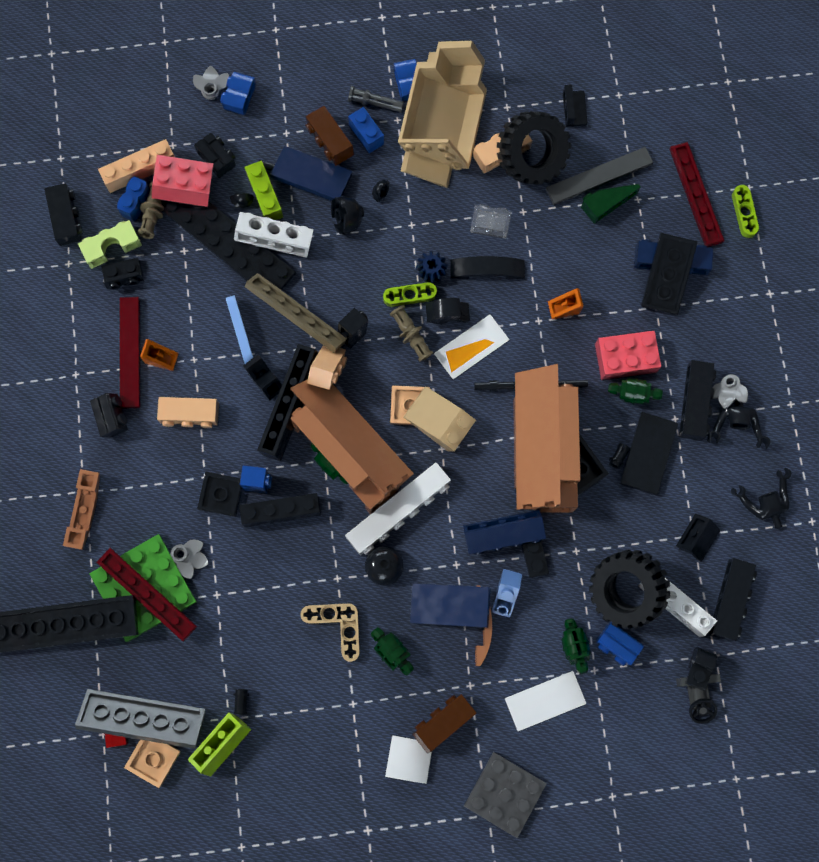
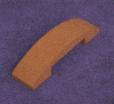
(83, 509)
(481, 651)

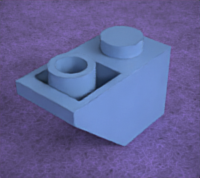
(506, 593)

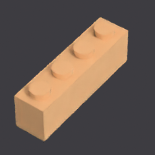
(139, 164)

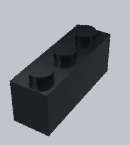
(63, 214)

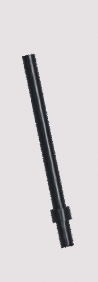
(494, 386)

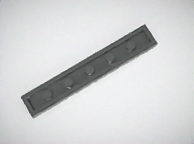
(599, 176)

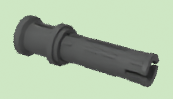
(365, 100)

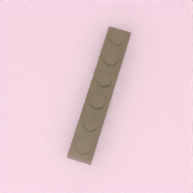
(295, 312)

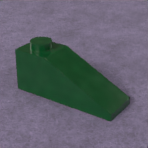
(607, 200)

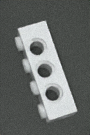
(264, 238)
(688, 611)

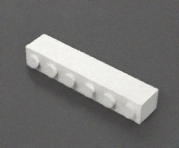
(397, 509)

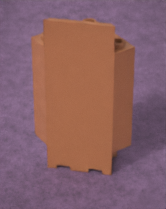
(546, 442)
(349, 444)

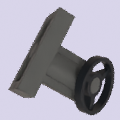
(700, 700)

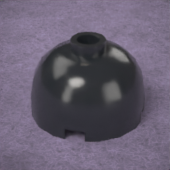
(347, 214)
(384, 565)

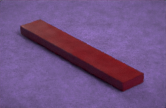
(696, 194)
(130, 352)
(147, 594)

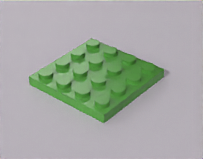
(156, 565)

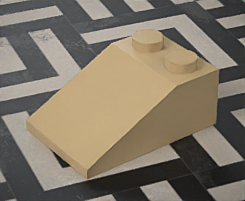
(439, 419)

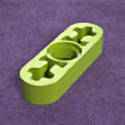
(748, 203)
(395, 291)

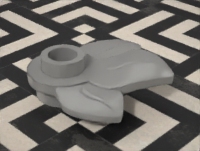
(210, 81)
(728, 393)
(192, 557)

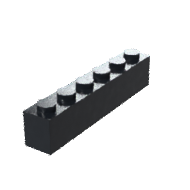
(280, 425)

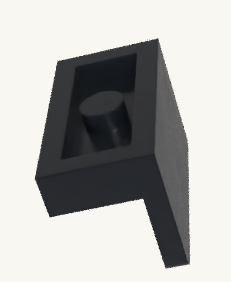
(574, 107)
(698, 536)

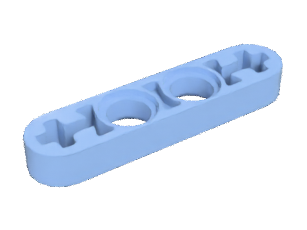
(239, 328)

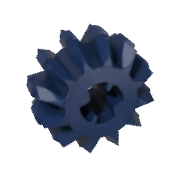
(437, 272)

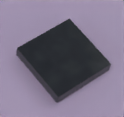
(220, 494)

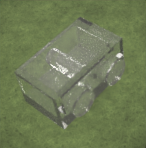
(490, 221)

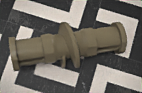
(151, 212)
(411, 333)

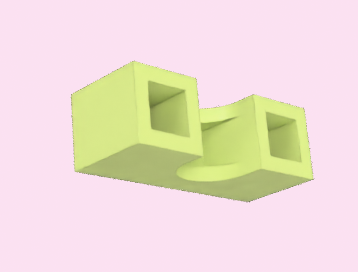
(94, 247)

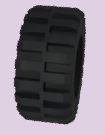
(555, 153)
(609, 602)

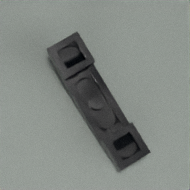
(487, 266)

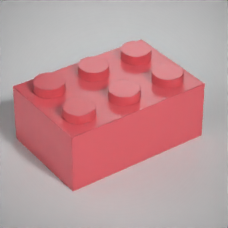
(182, 180)
(627, 355)

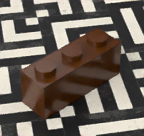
(329, 136)
(443, 722)

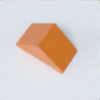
(566, 304)
(158, 355)

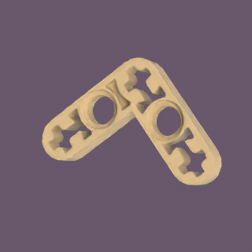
(344, 623)

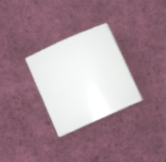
(408, 760)

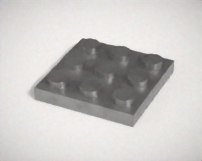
(505, 794)

